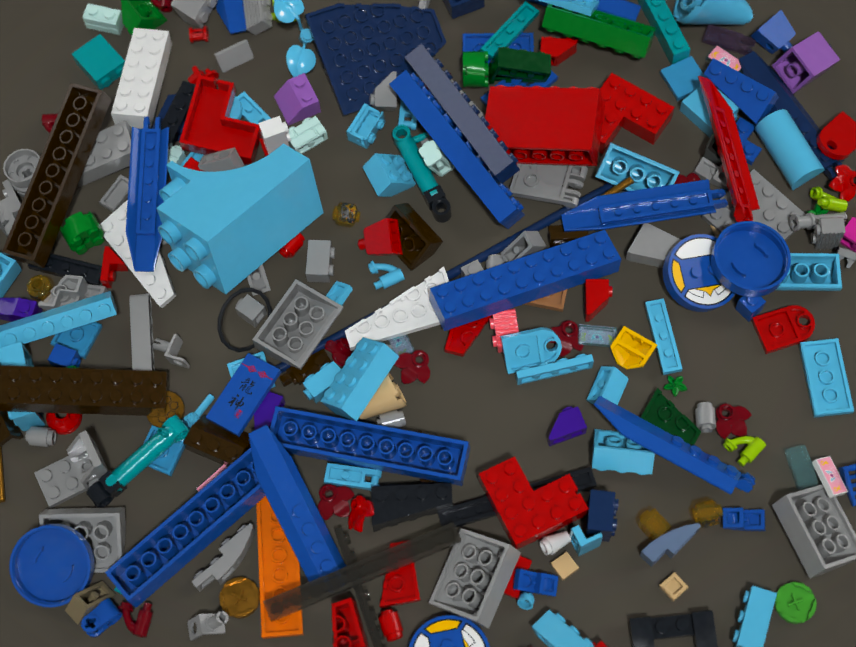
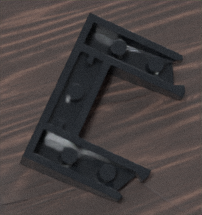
(697, 624)

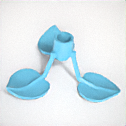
(298, 58)

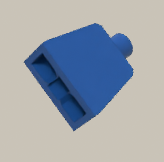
(775, 34)

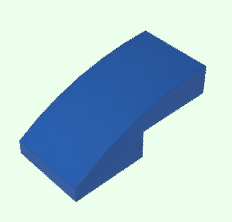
(744, 519)
(535, 582)

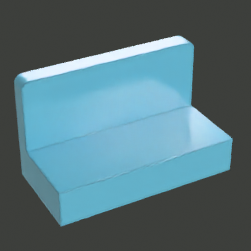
(608, 384)
(582, 544)

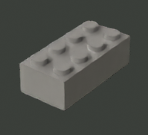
(108, 153)

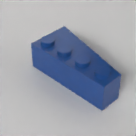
(749, 95)

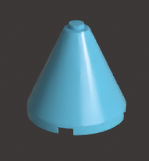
(713, 12)

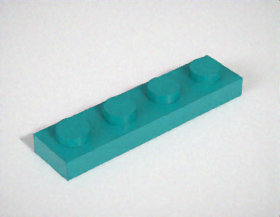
(511, 29)

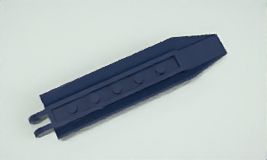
(758, 70)

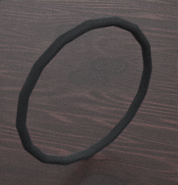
(223, 309)

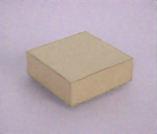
(564, 566)
(673, 586)

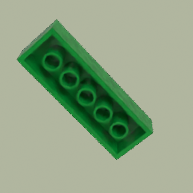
(601, 28)

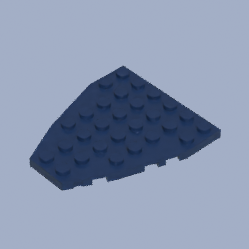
(367, 44)

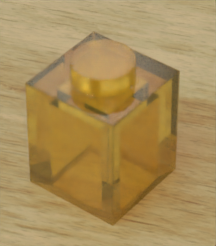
(653, 524)

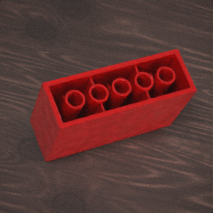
(548, 123)

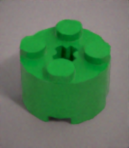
(475, 69)
(82, 232)

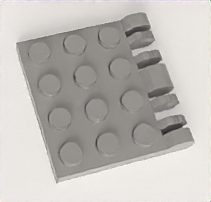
(549, 183)

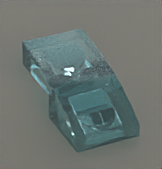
(802, 466)

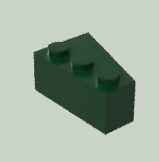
(518, 65)

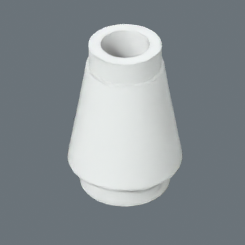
(554, 542)

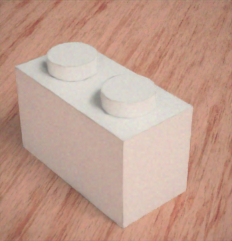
(274, 133)

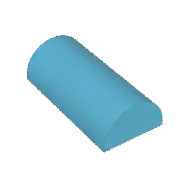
(788, 148)
(620, 163)
(813, 273)

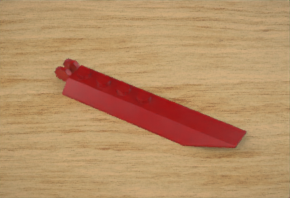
(730, 152)

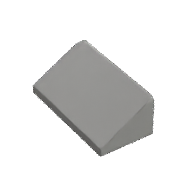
(234, 56)

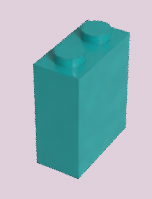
(99, 62)

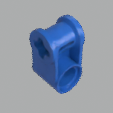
(102, 616)

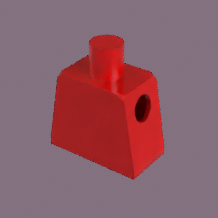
(382, 238)

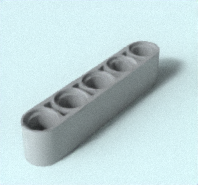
(141, 332)

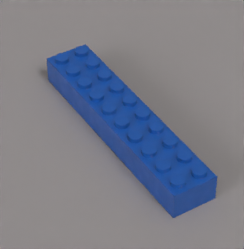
(457, 148)
(524, 280)
(371, 446)
(187, 531)

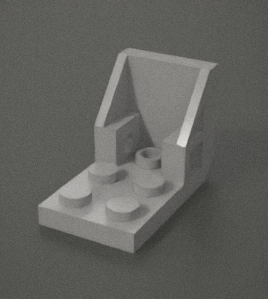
(73, 473)

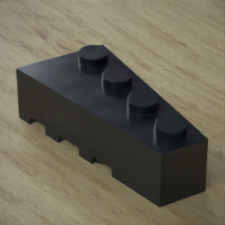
(408, 502)

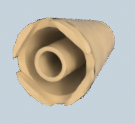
(386, 399)

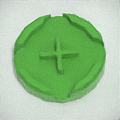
(795, 603)

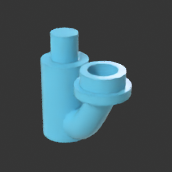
(393, 277)

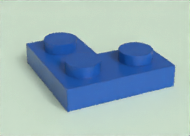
(750, 150)

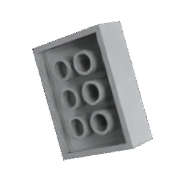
(297, 325)
(101, 528)
(817, 530)
(475, 577)

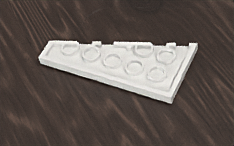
(157, 282)
(402, 315)

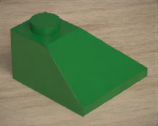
(141, 15)

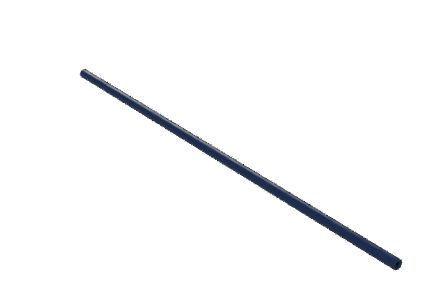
(483, 256)

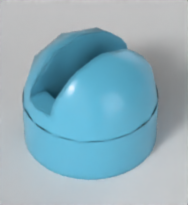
(523, 604)

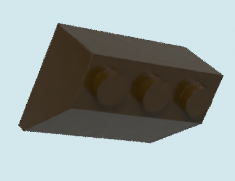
(416, 236)
(215, 442)

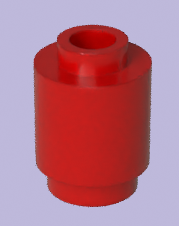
(292, 246)
(391, 625)

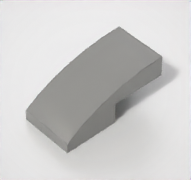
(707, 170)

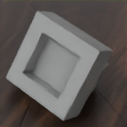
(849, 254)

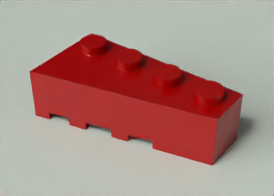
(347, 625)

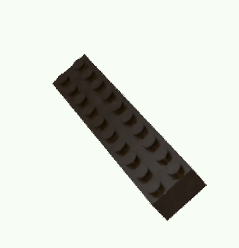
(57, 175)
(82, 391)

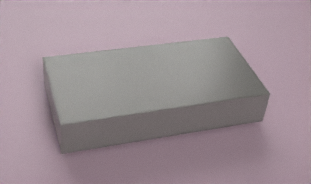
(116, 194)

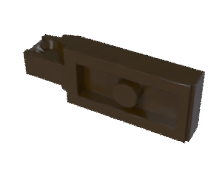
(311, 366)

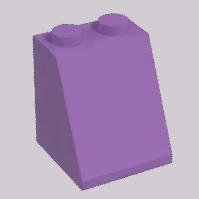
(805, 62)

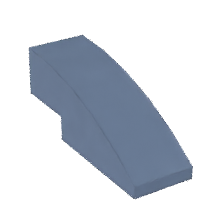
(669, 543)

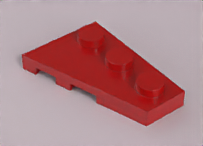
(463, 336)
(400, 585)

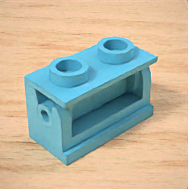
(365, 126)

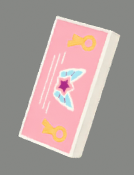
(829, 477)

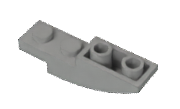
(233, 553)

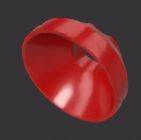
(65, 425)

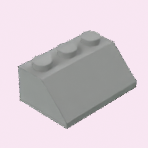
(194, 11)

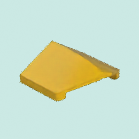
(631, 349)

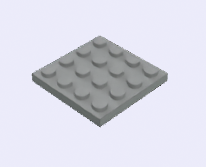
(774, 209)

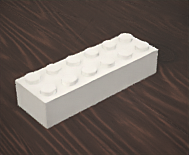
(142, 77)

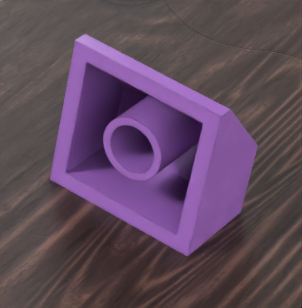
(297, 100)

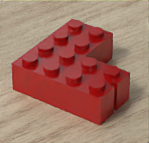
(633, 110)
(209, 125)
(530, 513)

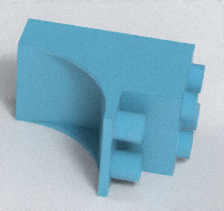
(236, 218)

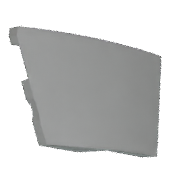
(69, 290)

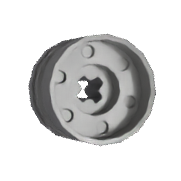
(20, 168)

